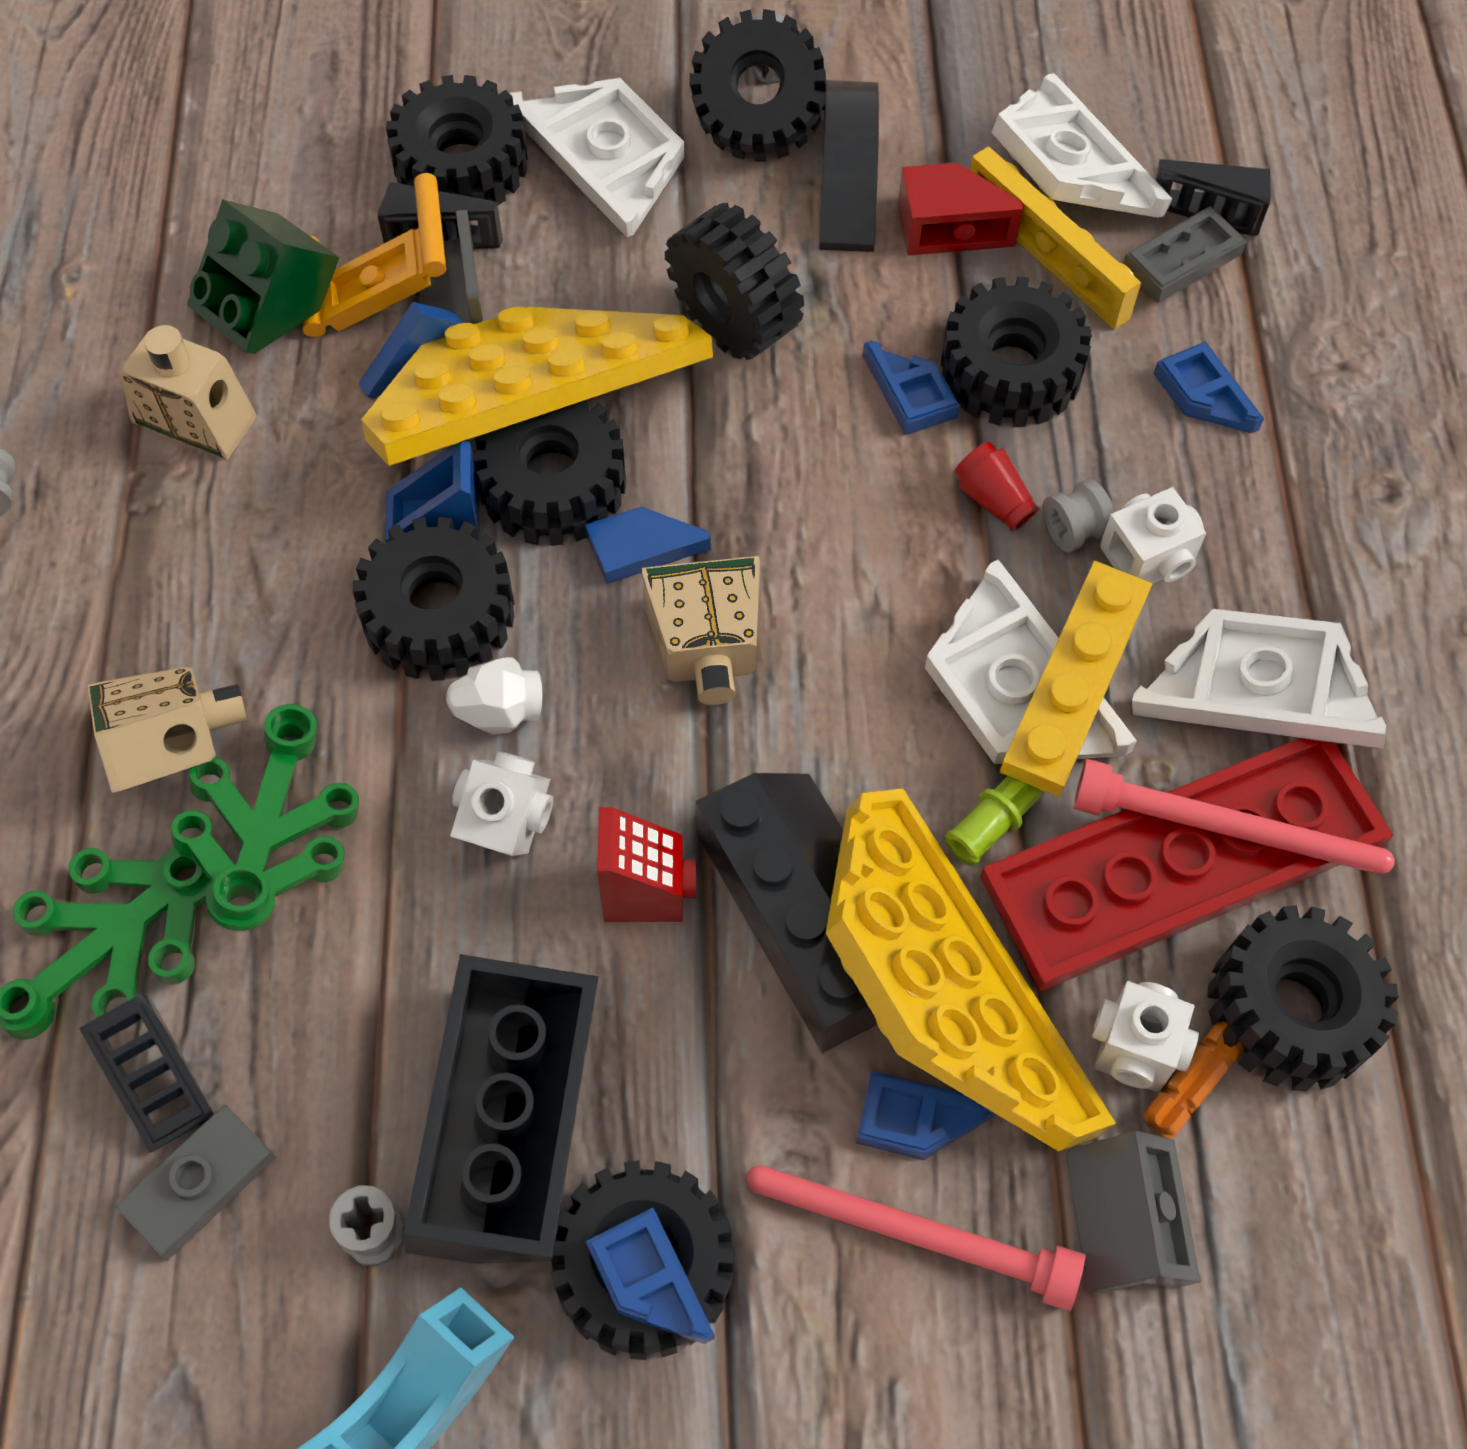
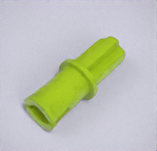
(995, 814)

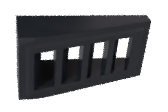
(1234, 192)
(399, 215)
(120, 1018)

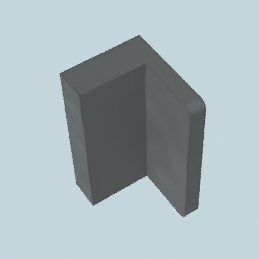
(458, 286)
(1132, 1213)

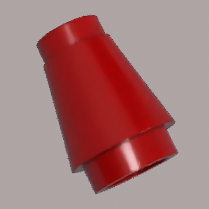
(996, 485)

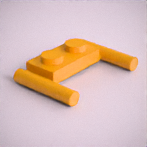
(388, 271)

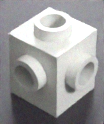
(1154, 537)
(480, 812)
(1144, 1035)

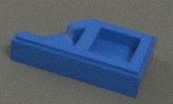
(416, 327)
(911, 388)
(1206, 389)
(642, 540)
(915, 1116)
(648, 1278)

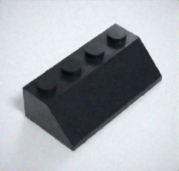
(780, 861)
(501, 1114)

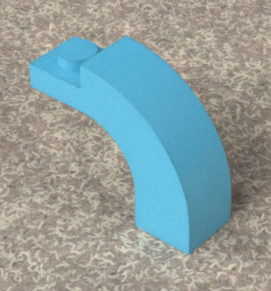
(425, 1381)

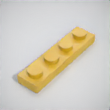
(1064, 246)
(1076, 679)

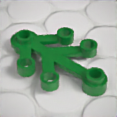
(264, 827)
(115, 930)

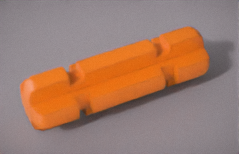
(1190, 1088)

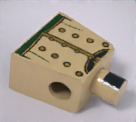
(186, 393)
(705, 622)
(158, 724)

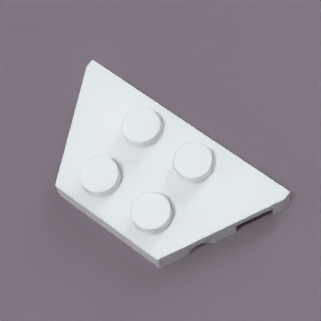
(606, 146)
(1075, 154)
(994, 663)
(1266, 679)

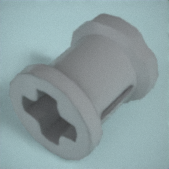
(349, 1215)

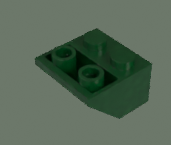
(259, 276)

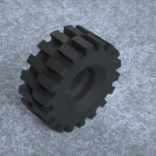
(455, 116)
(758, 126)
(734, 280)
(1019, 319)
(557, 501)
(442, 635)
(1332, 968)
(692, 1225)

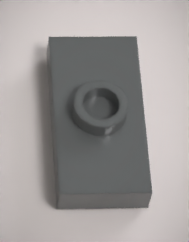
(1184, 254)
(195, 1182)

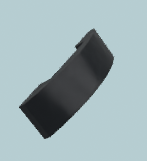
(850, 166)

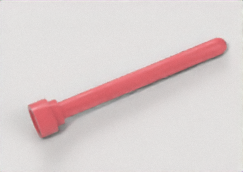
(1105, 790)
(1050, 1273)

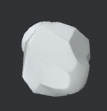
(496, 696)

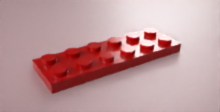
(1150, 878)

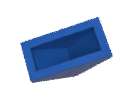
(437, 489)

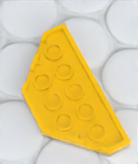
(521, 369)
(945, 979)

